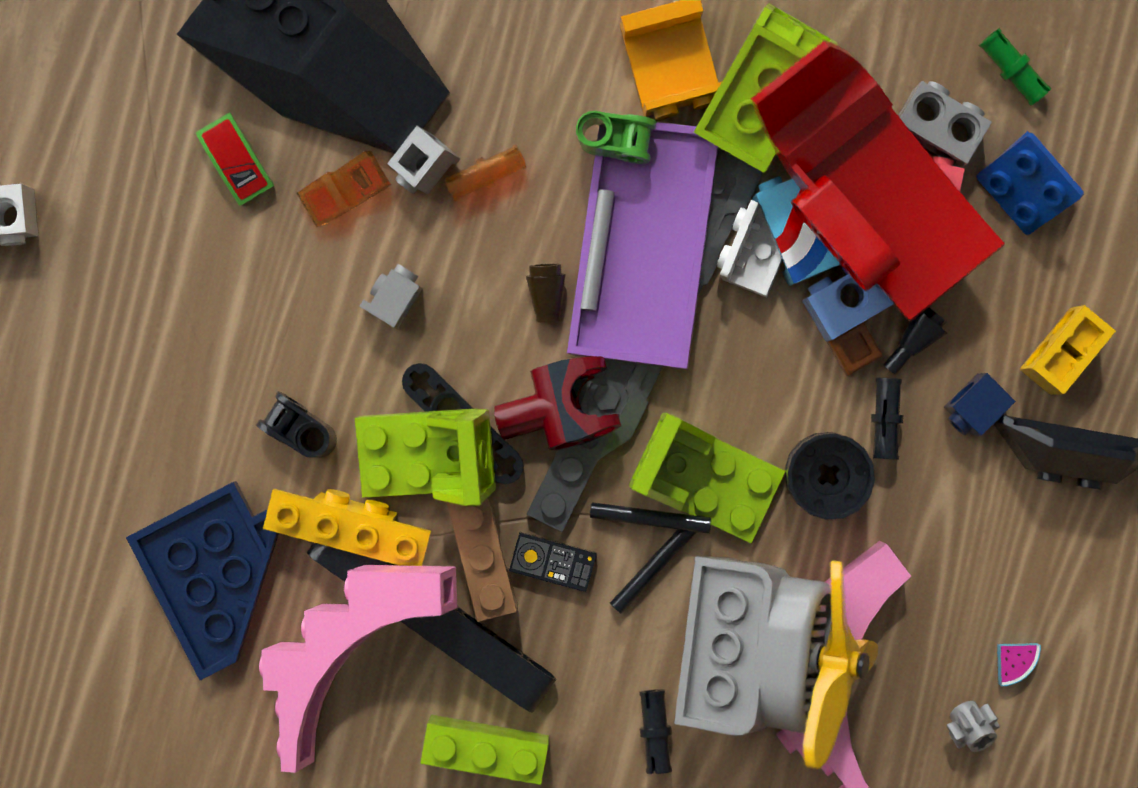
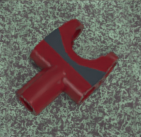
(557, 406)

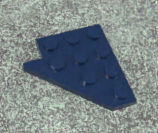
(208, 573)

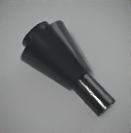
(918, 336)

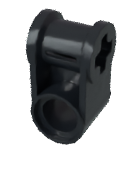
(291, 424)

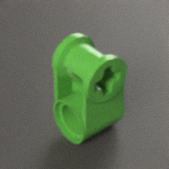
(619, 136)

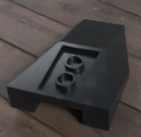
(323, 64)

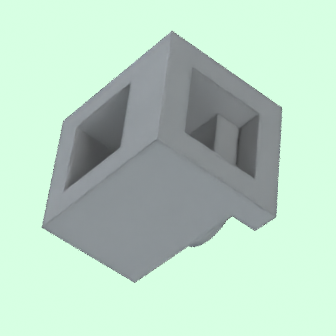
(421, 161)
(393, 296)

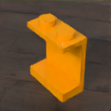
(670, 58)

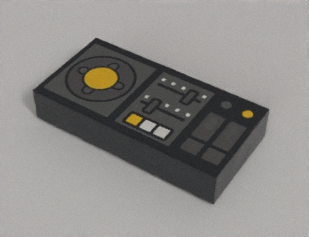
(552, 561)

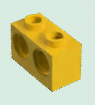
(1067, 350)

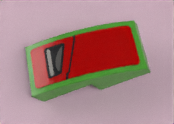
(234, 159)

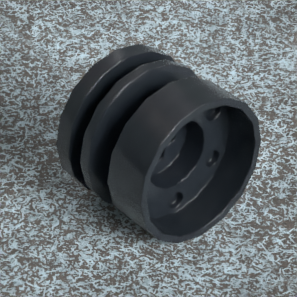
(853, 475)

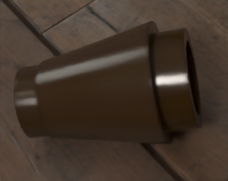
(546, 291)

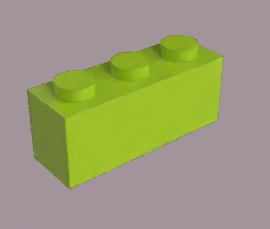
(485, 749)

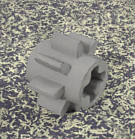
(973, 726)

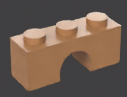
(483, 560)

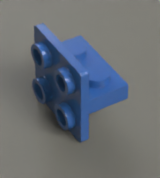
(1029, 183)

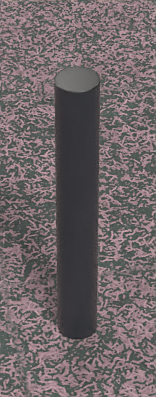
(650, 517)
(651, 569)

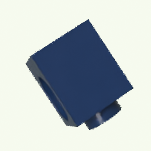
(978, 405)

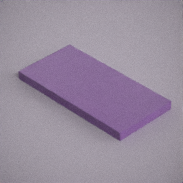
(650, 251)

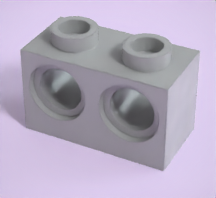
(937, 134)

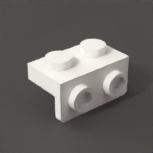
(753, 257)

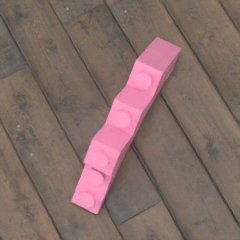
(868, 584)
(332, 632)

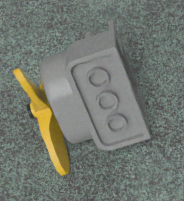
(769, 653)

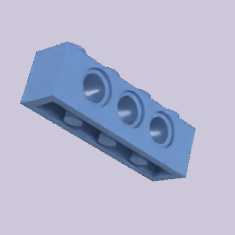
(832, 315)

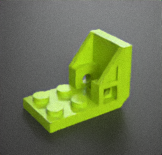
(769, 51)
(427, 454)
(706, 477)

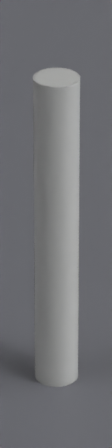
(597, 250)

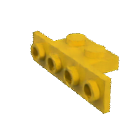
(347, 526)

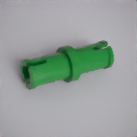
(1015, 66)

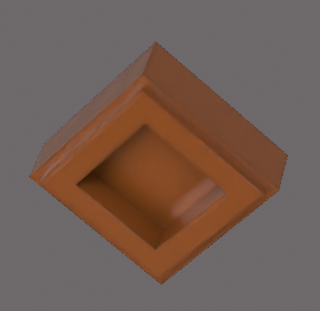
(855, 349)

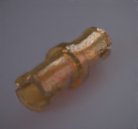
(485, 172)

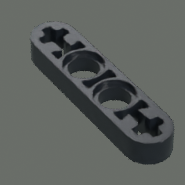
(434, 381)

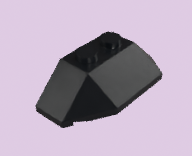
(1070, 451)

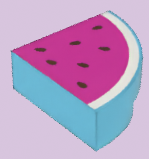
(1016, 661)

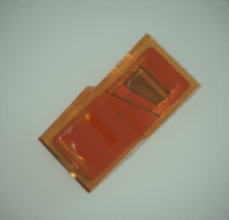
(343, 189)

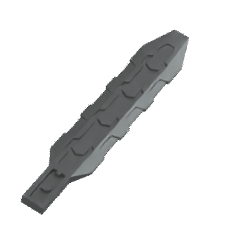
(627, 385)

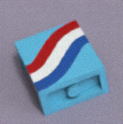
(797, 244)

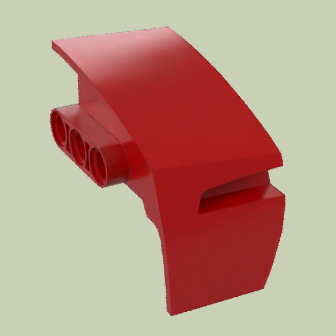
(870, 182)

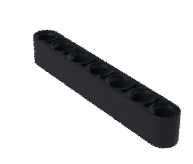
(461, 639)

